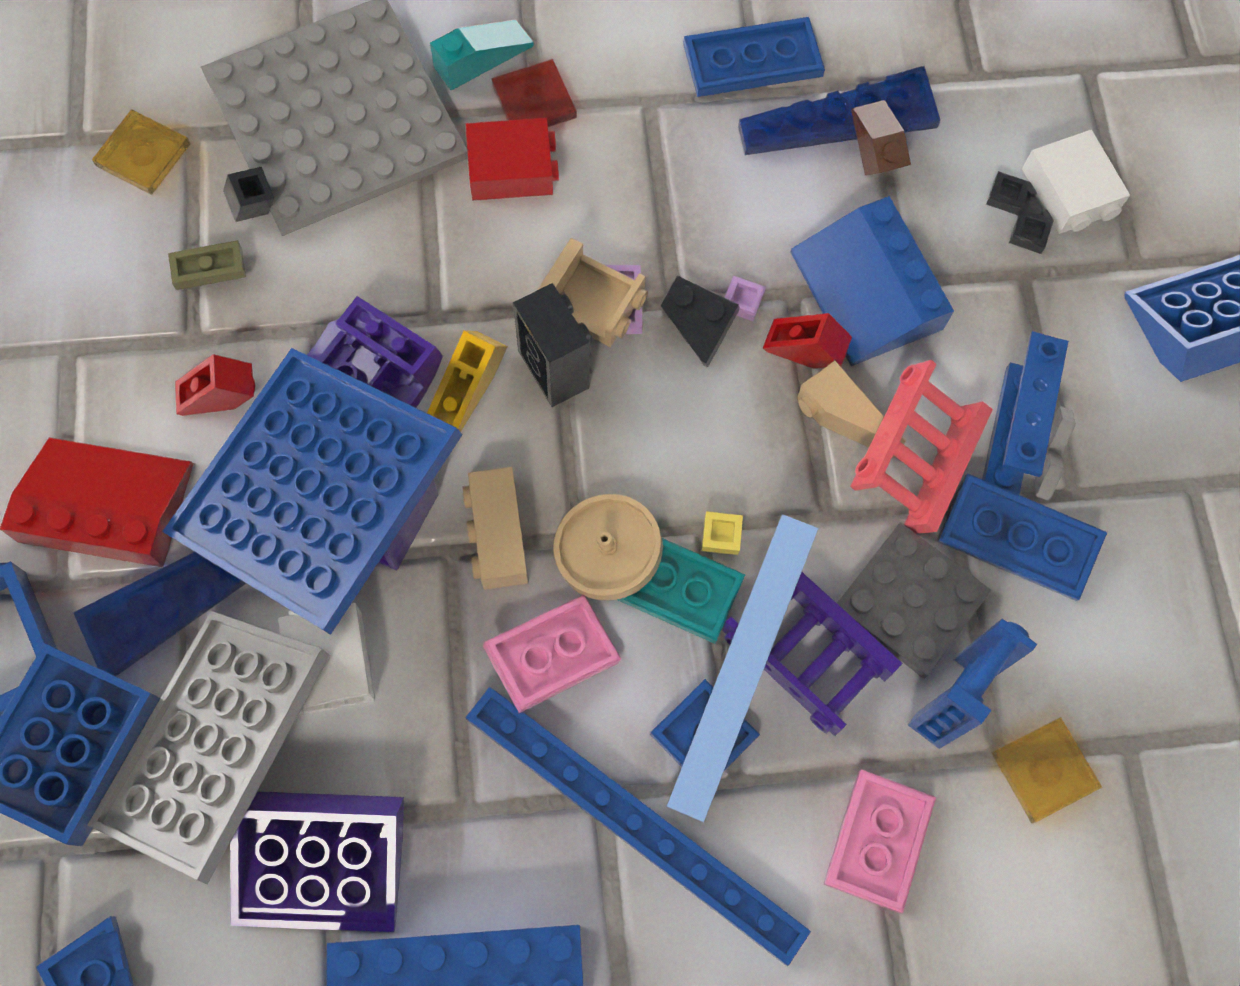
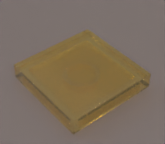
(141, 151)
(1046, 770)

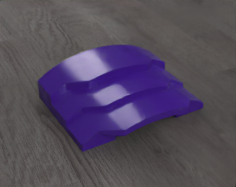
(379, 352)

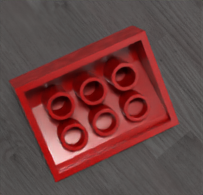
(97, 501)

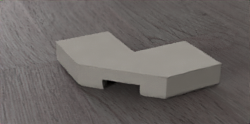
(1053, 466)

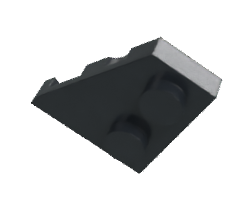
(699, 316)

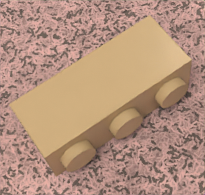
(495, 528)

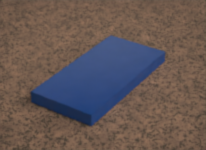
(753, 56)
(1022, 537)

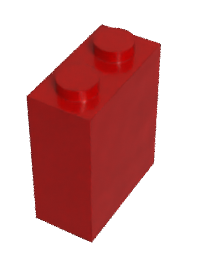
(511, 159)

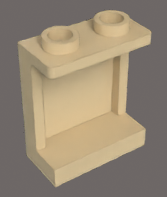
(597, 293)

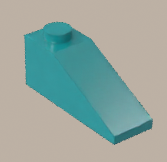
(477, 49)

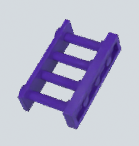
(847, 636)

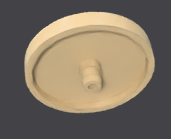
(608, 547)

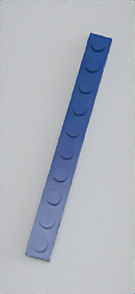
(639, 827)

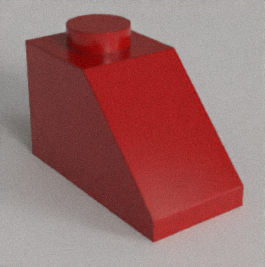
(808, 340)
(214, 386)

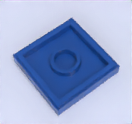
(679, 727)

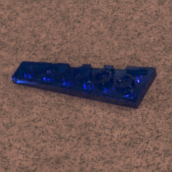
(831, 118)
(152, 610)

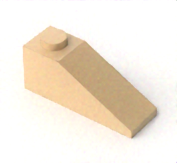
(840, 405)

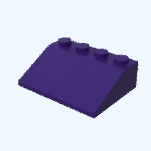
(317, 862)

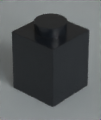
(248, 194)

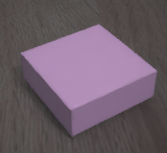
(747, 295)

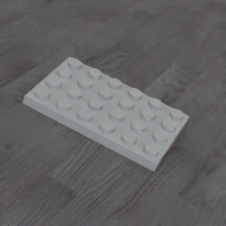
(209, 744)

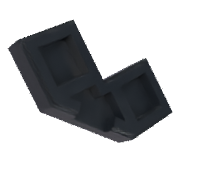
(1020, 198)

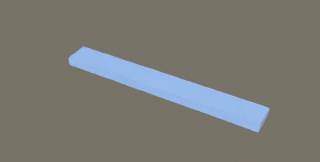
(742, 668)

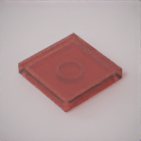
(534, 94)

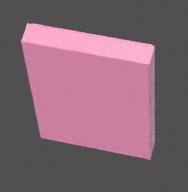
(551, 653)
(880, 841)

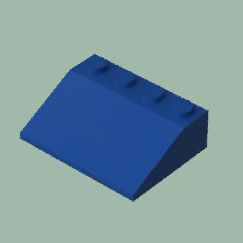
(873, 281)
(1192, 318)
(66, 743)

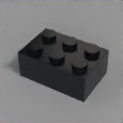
(553, 343)

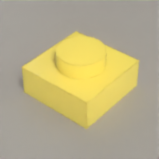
(722, 533)

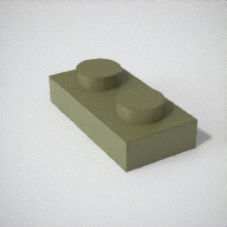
(206, 265)

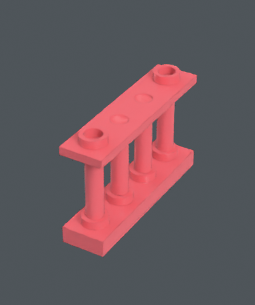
(953, 449)

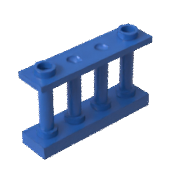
(1025, 413)
(961, 705)

